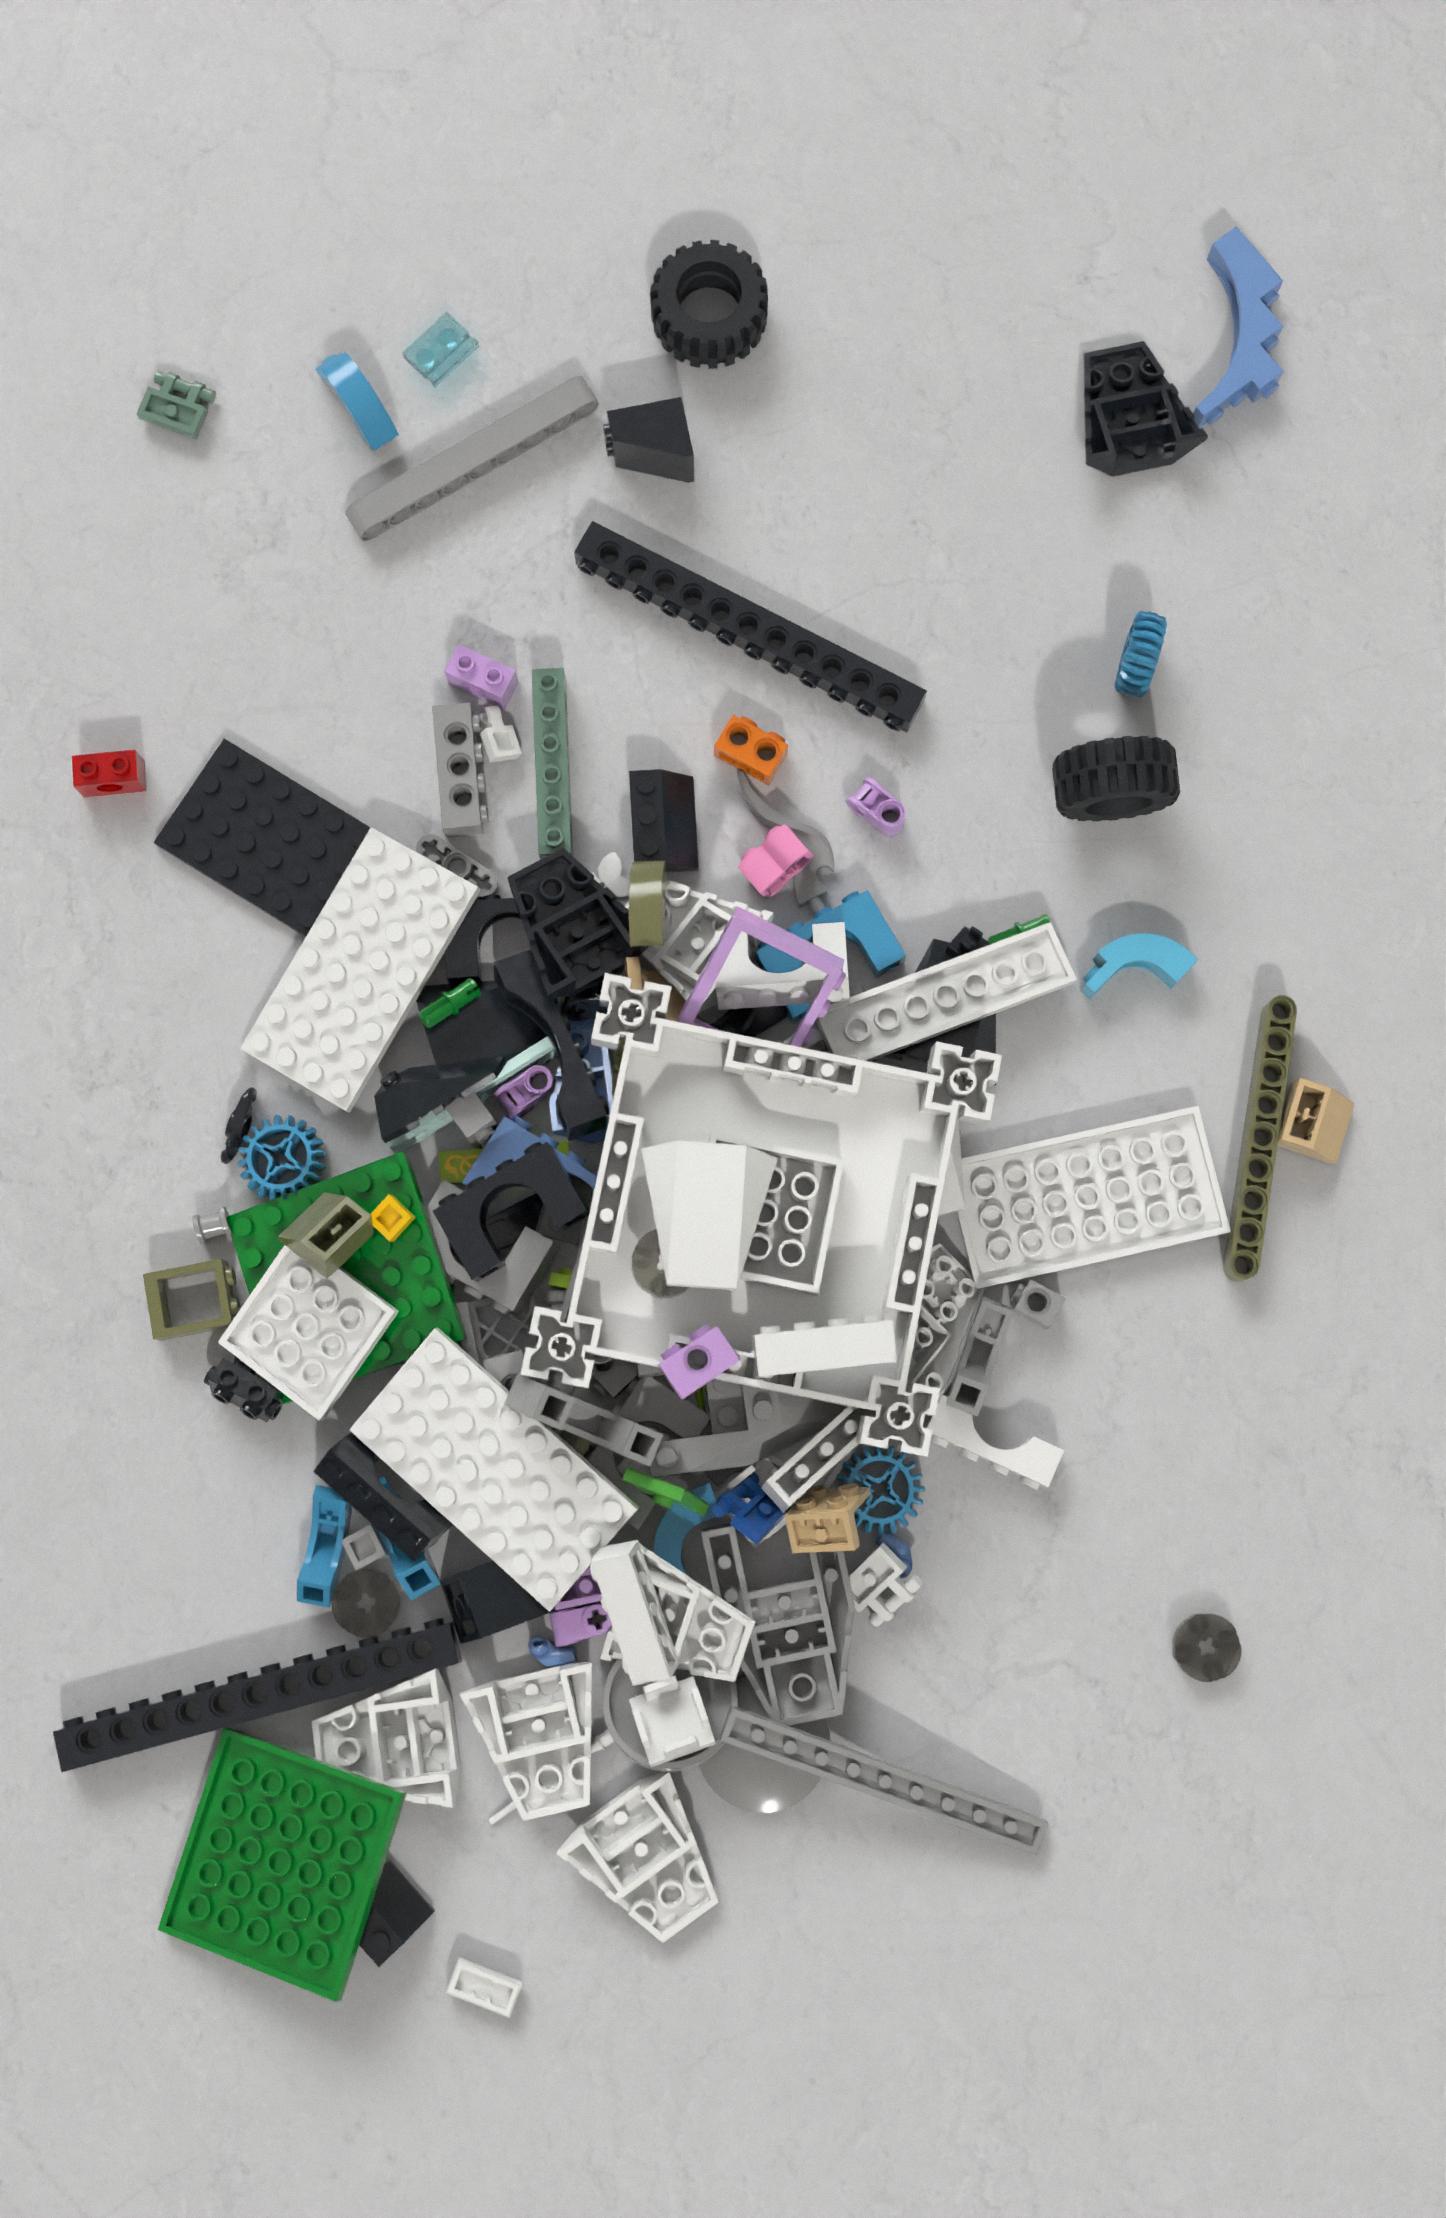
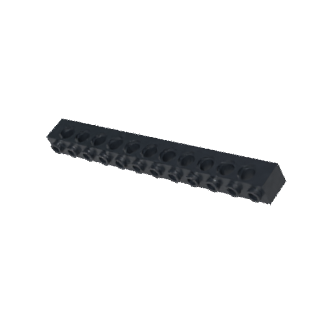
(601, 542)
(76, 1751)

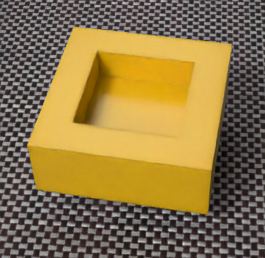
(391, 1218)

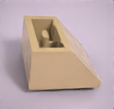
(1314, 1120)

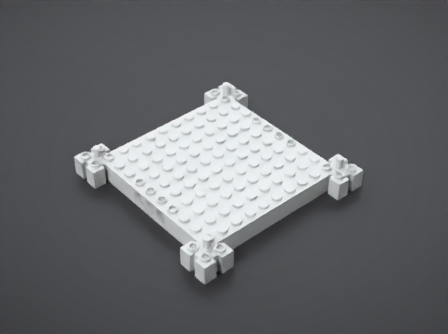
(839, 1226)

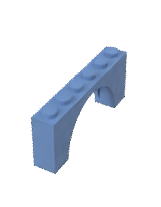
(510, 1142)

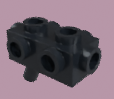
(239, 1385)

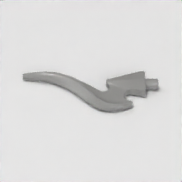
(807, 885)

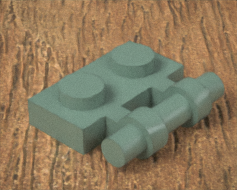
(172, 412)

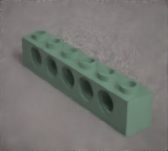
(552, 761)

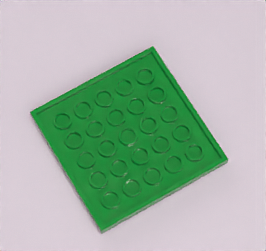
(401, 1272)
(282, 1863)

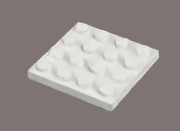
(308, 1331)

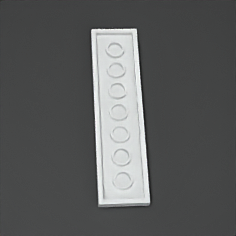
(947, 995)

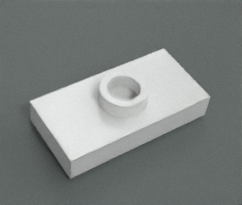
(484, 1987)

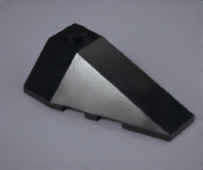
(422, 1089)

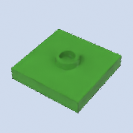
(664, 1492)

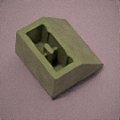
(328, 1232)

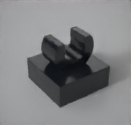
(965, 942)

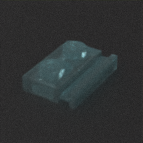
(440, 349)

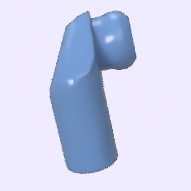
(899, 1548)
(549, 1654)

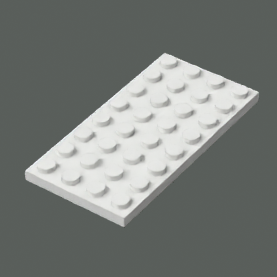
(360, 969)
(1089, 1198)
(493, 1469)

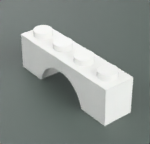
(1031, 1460)

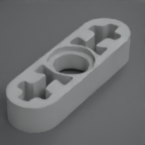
(442, 847)

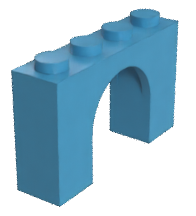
(863, 927)

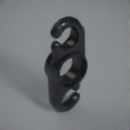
(238, 1125)

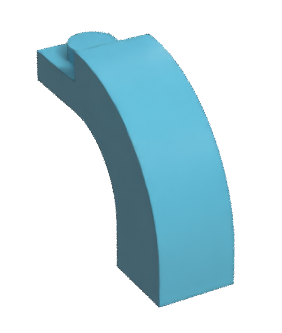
(1141, 950)

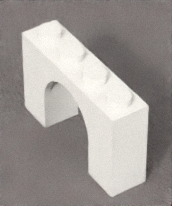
(747, 986)

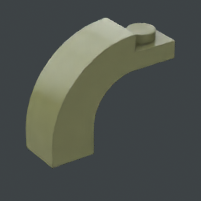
(647, 903)

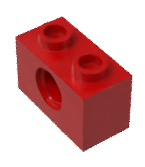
(109, 773)

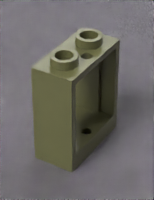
(159, 1307)

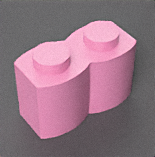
(775, 860)

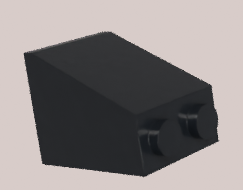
(651, 439)
(487, 1602)

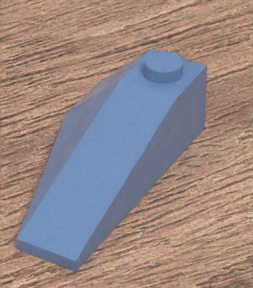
(600, 1063)

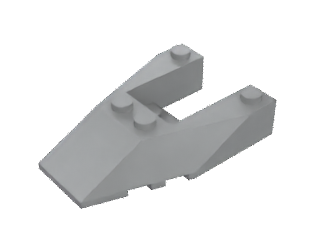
(744, 1427)
(799, 1631)

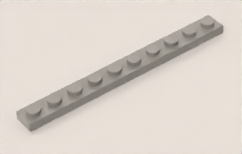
(883, 1780)

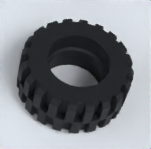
(707, 267)
(1116, 778)

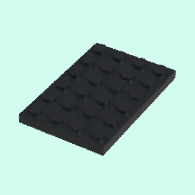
(263, 837)

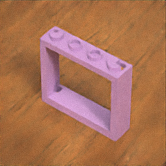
(783, 940)

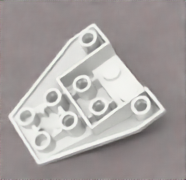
(943, 1321)

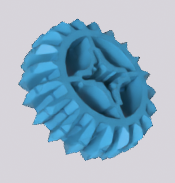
(1140, 654)
(289, 1146)
(895, 1466)

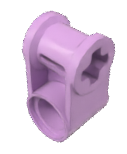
(873, 802)
(523, 1092)
(576, 1624)

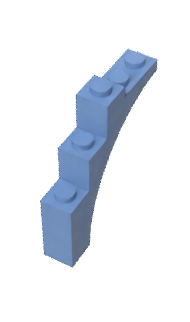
(1251, 289)

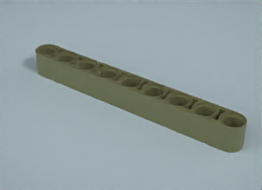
(1268, 1124)

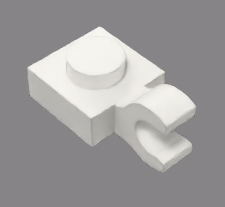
(498, 739)

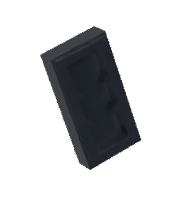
(509, 1223)

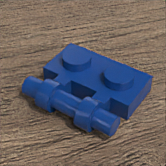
(751, 1518)

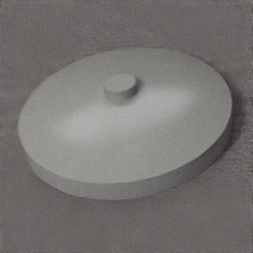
(618, 1689)
(754, 1780)

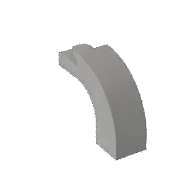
(978, 1356)

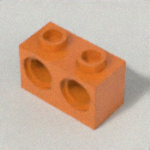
(746, 756)

